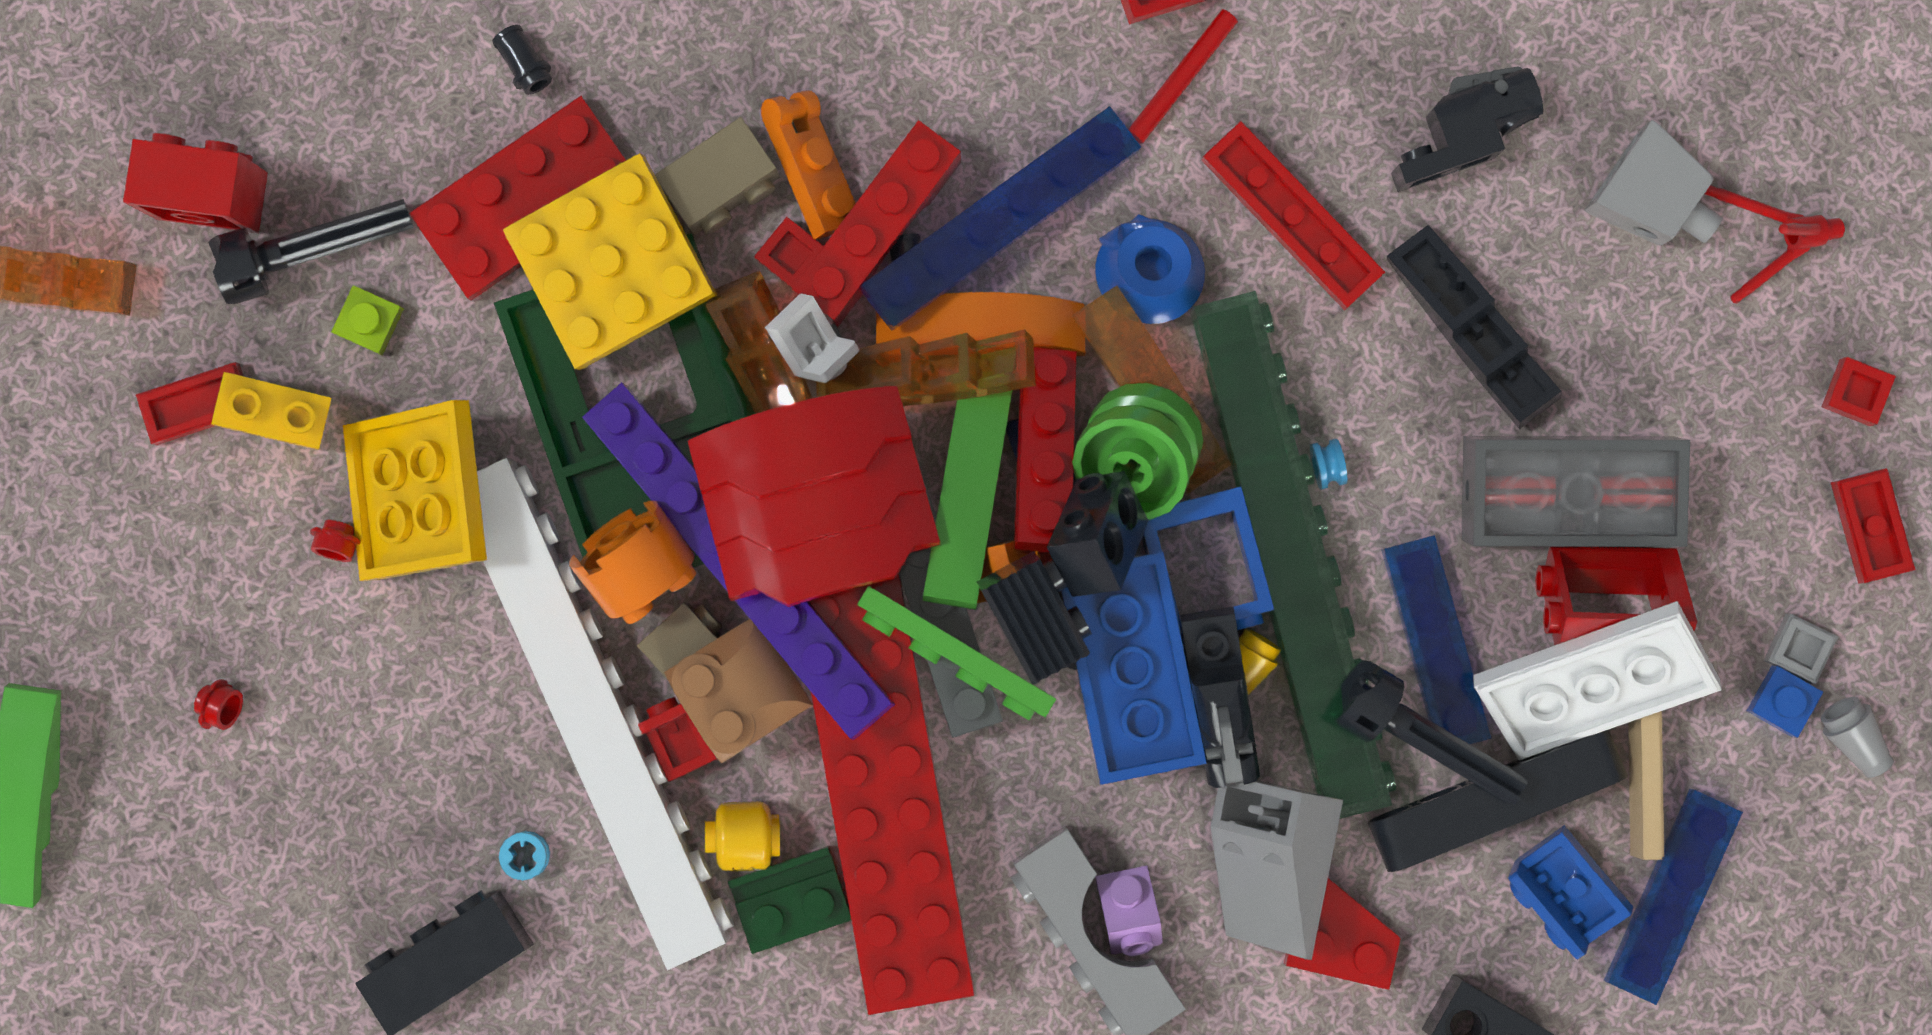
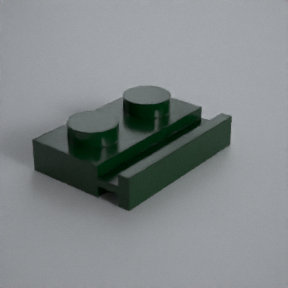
(790, 900)

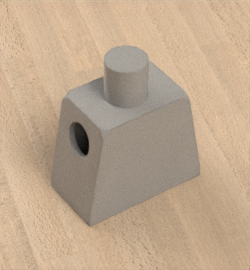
(1656, 190)

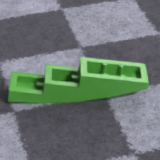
(27, 780)

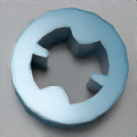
(508, 855)

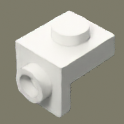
(809, 341)

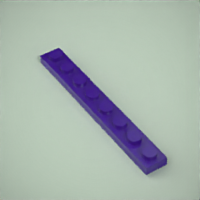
(794, 631)

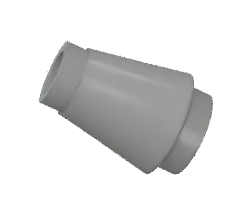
(1857, 735)

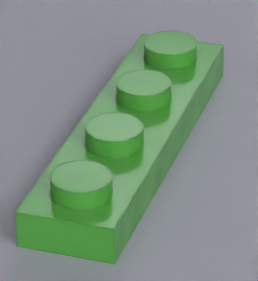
(974, 667)

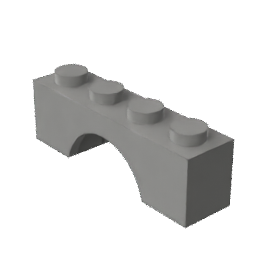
(1134, 991)

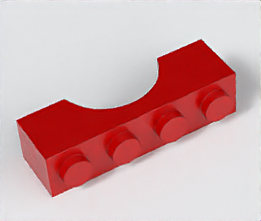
(878, 220)

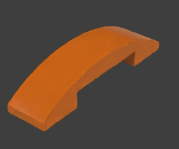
(992, 315)

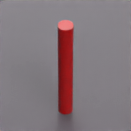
(1182, 75)

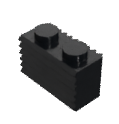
(1034, 616)

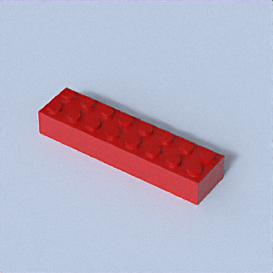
(892, 825)

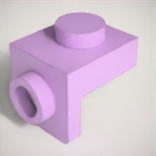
(1129, 911)

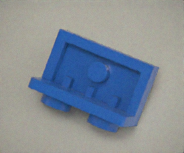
(1568, 892)

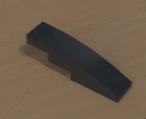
(1473, 326)

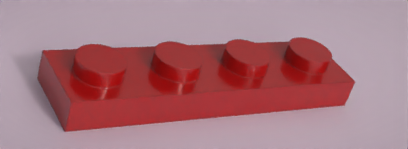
(1292, 215)
(1045, 448)

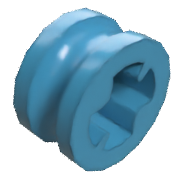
(1328, 464)

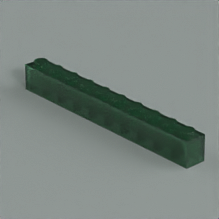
(1288, 533)

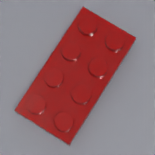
(534, 170)

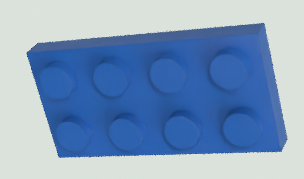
(1137, 677)

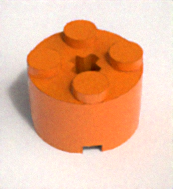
(634, 562)

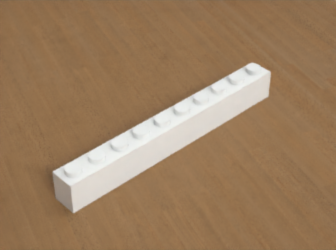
(595, 721)

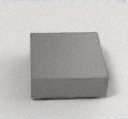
(1801, 648)

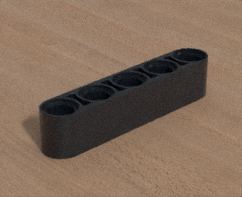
(1470, 812)

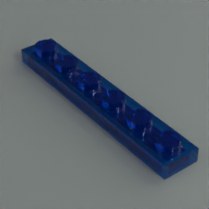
(1000, 218)

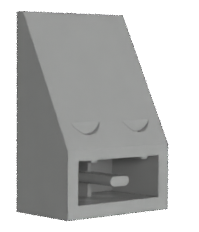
(1273, 862)

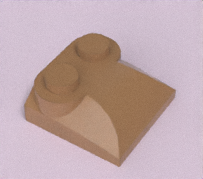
(737, 690)

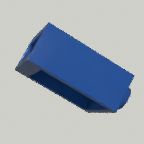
(1209, 506)

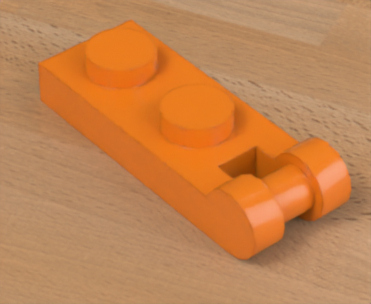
(808, 160)

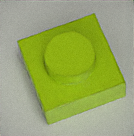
(367, 320)

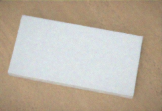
(1597, 681)

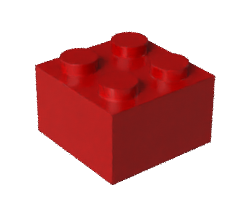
(195, 184)

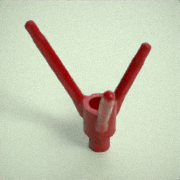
(1799, 233)

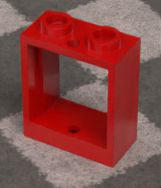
(1607, 571)

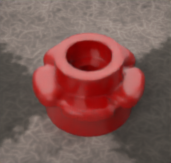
(334, 541)
(218, 705)

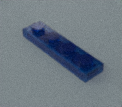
(1435, 639)
(1673, 896)

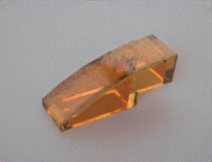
(741, 315)

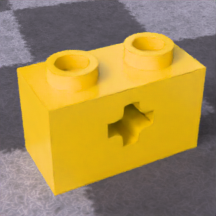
(271, 411)

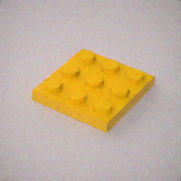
(609, 262)
(415, 491)

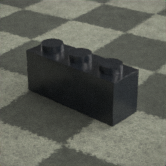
(442, 961)

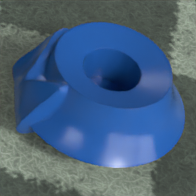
(1153, 268)

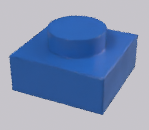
(1784, 701)

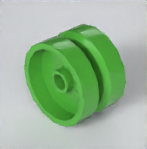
(1147, 436)

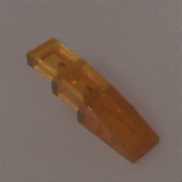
(66, 282)
(1134, 358)
(941, 368)

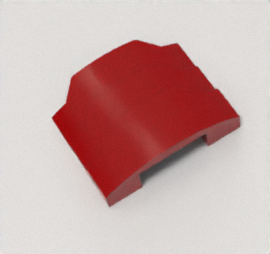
(814, 496)

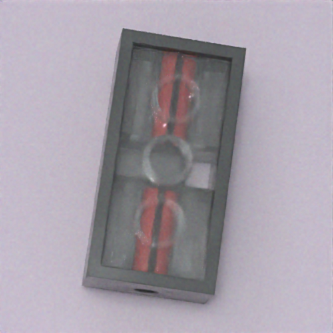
(1575, 491)

